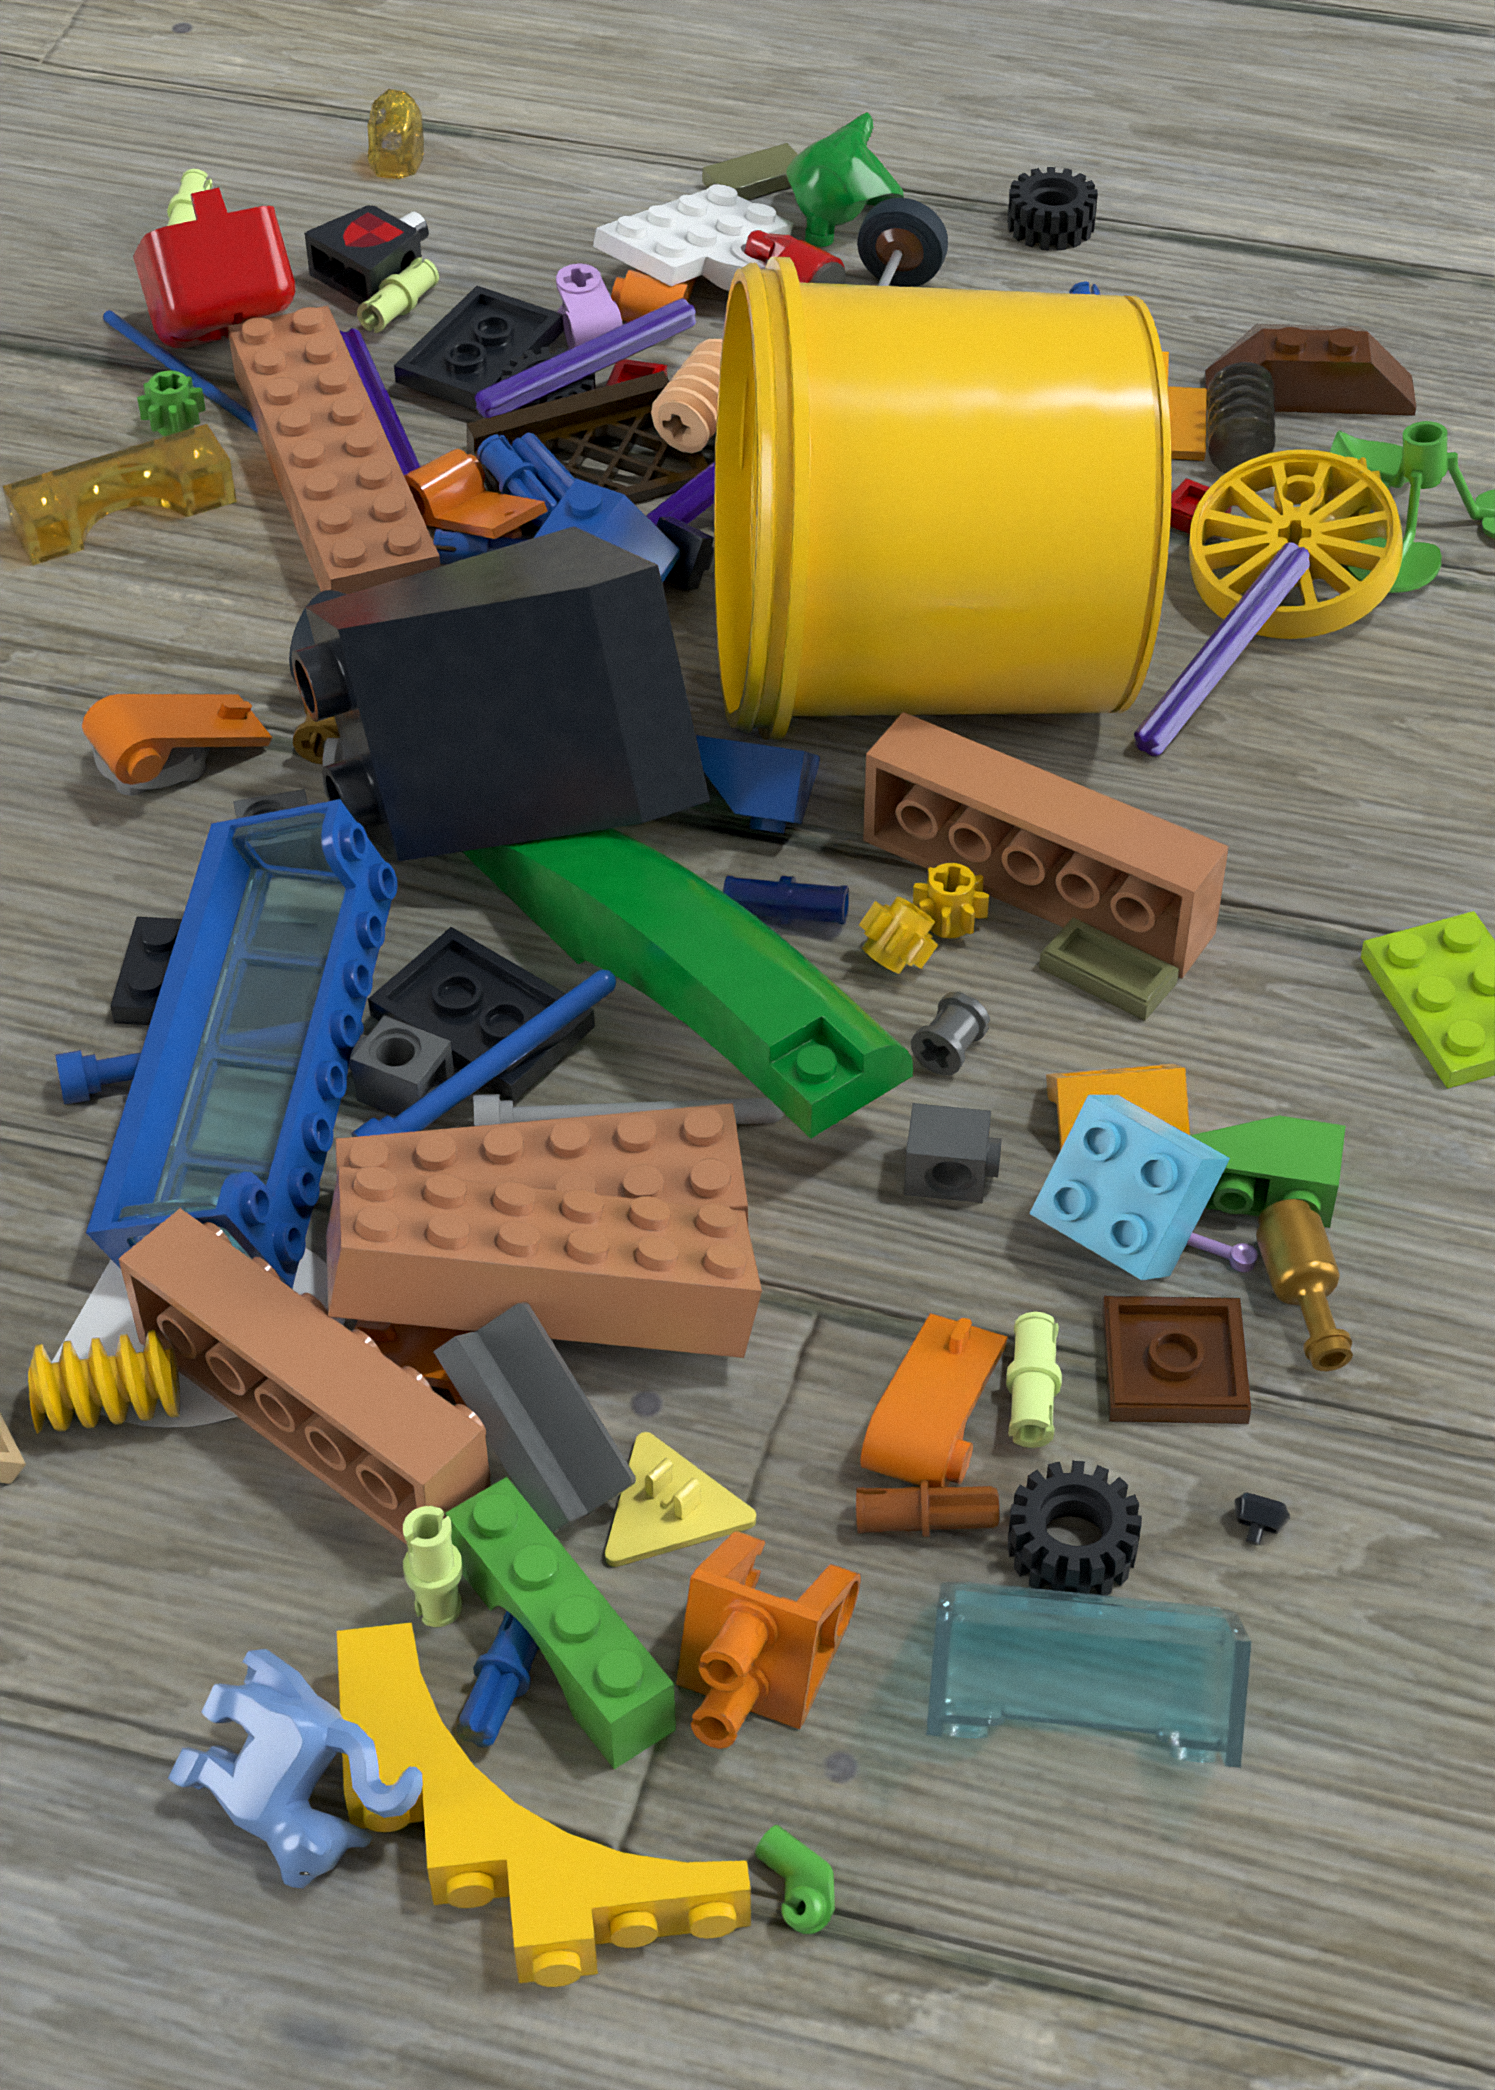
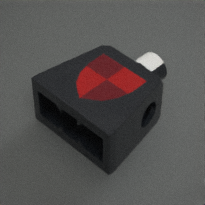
(363, 250)

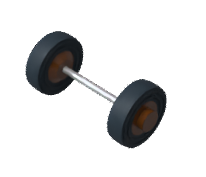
(902, 242)

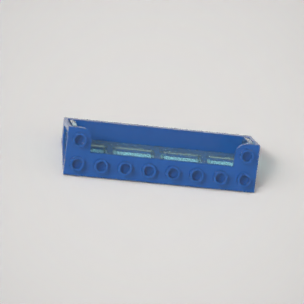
(251, 1036)

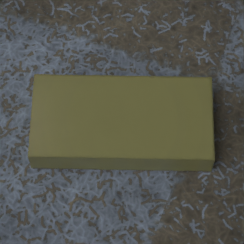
(753, 173)
(1109, 968)

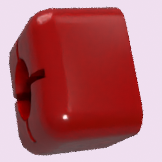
(213, 271)

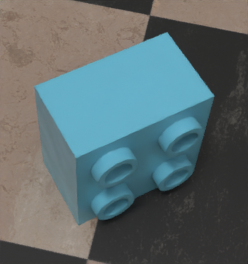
(1129, 1186)

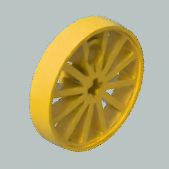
(1320, 528)

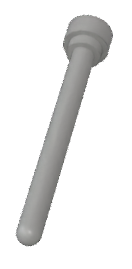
(490, 1110)

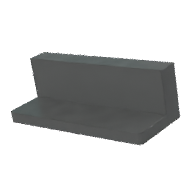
(536, 1417)

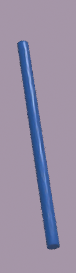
(176, 365)

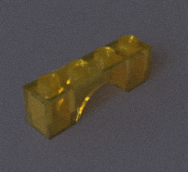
(173, 472)

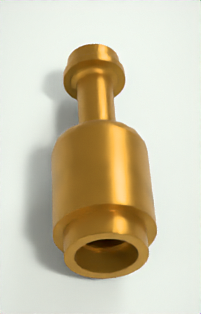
(1304, 1275)

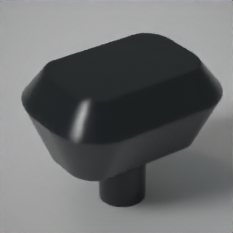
(1260, 1515)

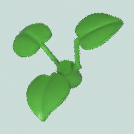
(1423, 464)

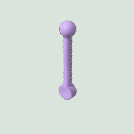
(1241, 1256)

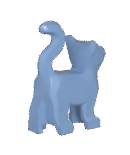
(285, 1754)

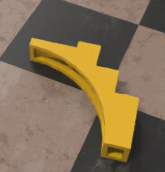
(488, 1847)

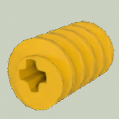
(104, 1382)

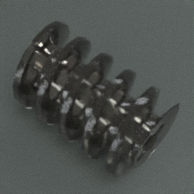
(1240, 415)

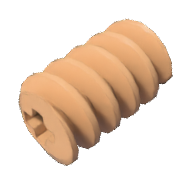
(688, 404)

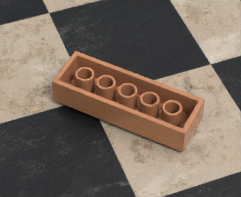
(1043, 840)
(660, 1154)
(582, 1261)
(302, 1375)

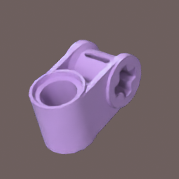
(585, 304)

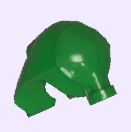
(837, 179)

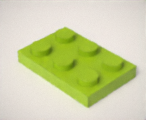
(1442, 991)

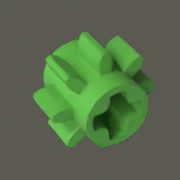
(171, 403)

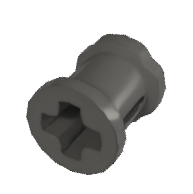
(945, 1040)

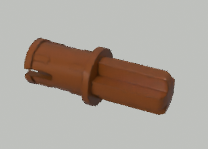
(926, 1508)

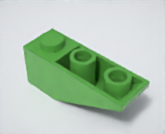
(1277, 1162)

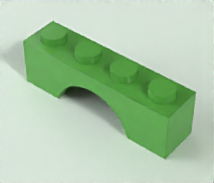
(600, 1664)

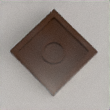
(1175, 1360)

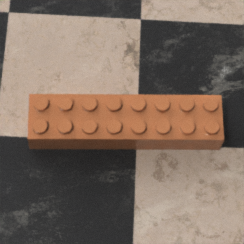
(329, 452)

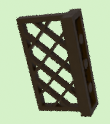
(592, 417)

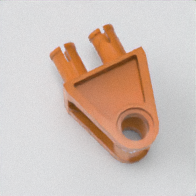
(755, 1647)

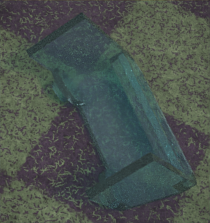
(1090, 1666)

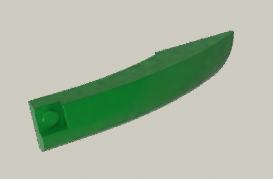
(707, 966)

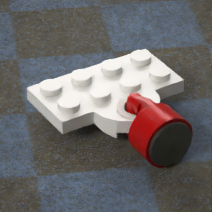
(712, 237)

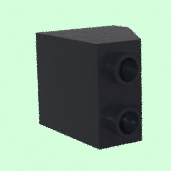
(504, 699)

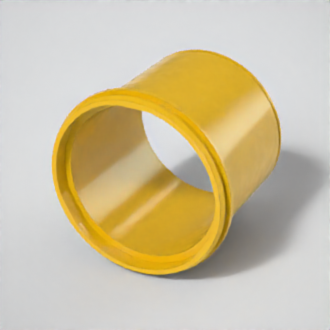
(935, 500)

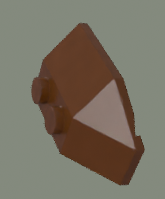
(1324, 369)

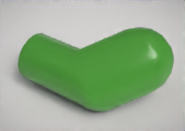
(807, 1880)

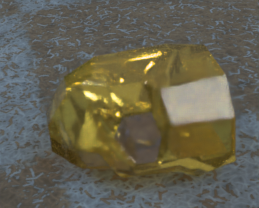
(395, 135)

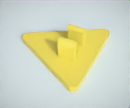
(670, 1506)

